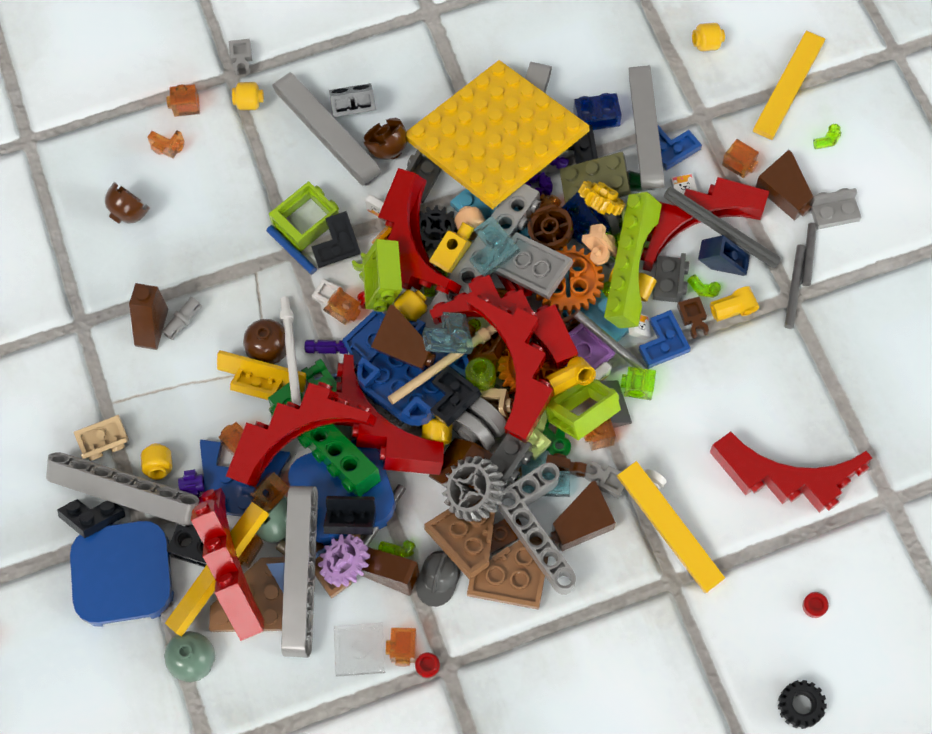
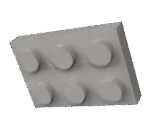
(535, 267)

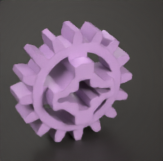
(344, 560)

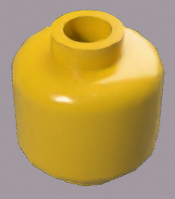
(708, 36)
(247, 96)
(411, 304)
(437, 431)
(156, 461)

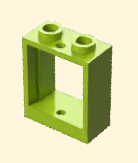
(291, 204)
(382, 275)
(560, 408)

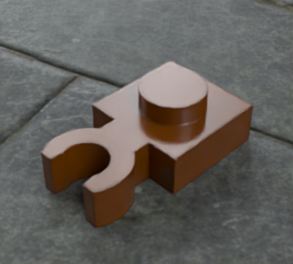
(693, 313)
(565, 464)

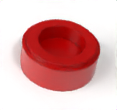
(815, 605)

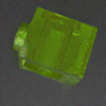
(638, 383)

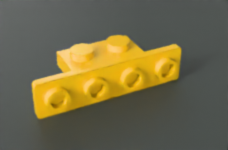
(255, 376)

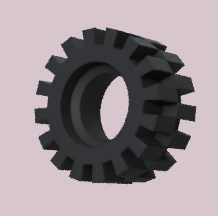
(815, 697)

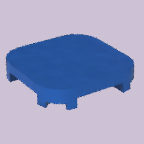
(383, 375)
(309, 472)
(121, 573)

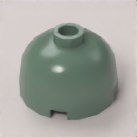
(274, 526)
(189, 656)

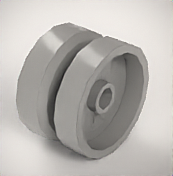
(480, 424)

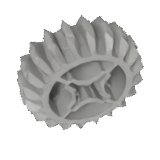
(462, 497)

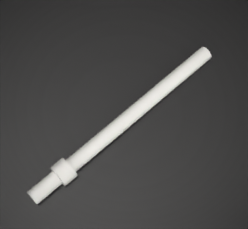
(287, 319)

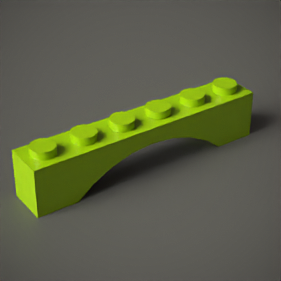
(624, 297)

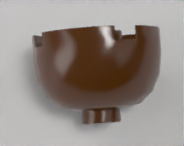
(386, 140)
(124, 205)
(551, 227)
(265, 341)

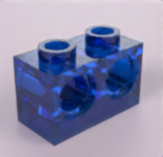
(597, 114)
(585, 218)

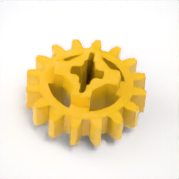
(601, 198)

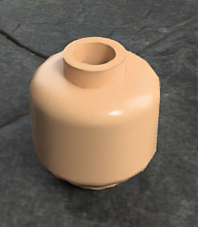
(471, 216)

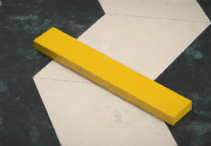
(789, 85)
(670, 527)
(205, 583)

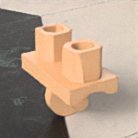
(600, 244)

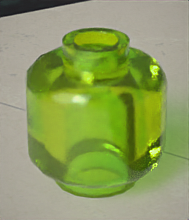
(481, 373)

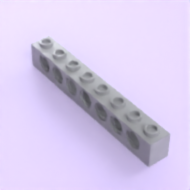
(503, 214)

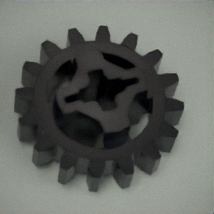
(436, 226)

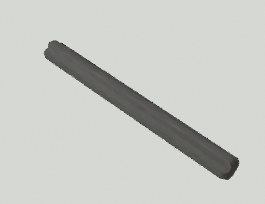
(722, 227)

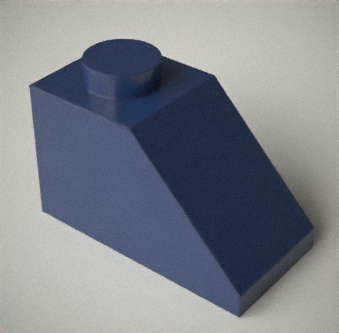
(723, 256)

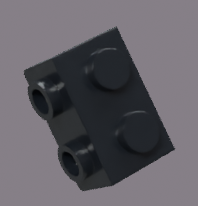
(350, 515)

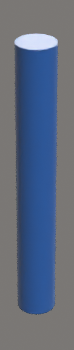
(294, 252)

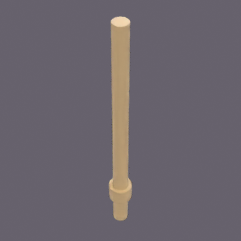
(481, 336)

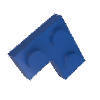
(677, 149)
(669, 341)

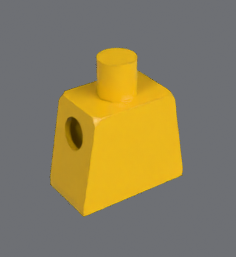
(448, 253)

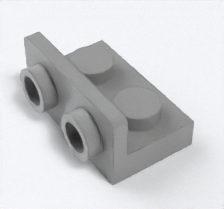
(835, 208)

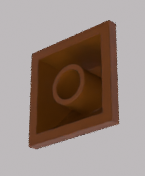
(456, 451)

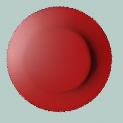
(427, 665)

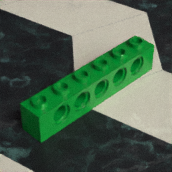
(350, 457)

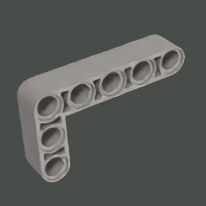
(533, 528)

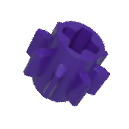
(192, 482)

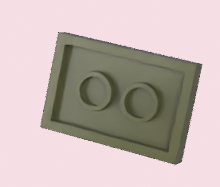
(607, 169)

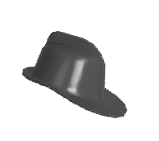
(437, 579)

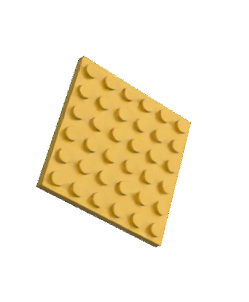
(496, 133)

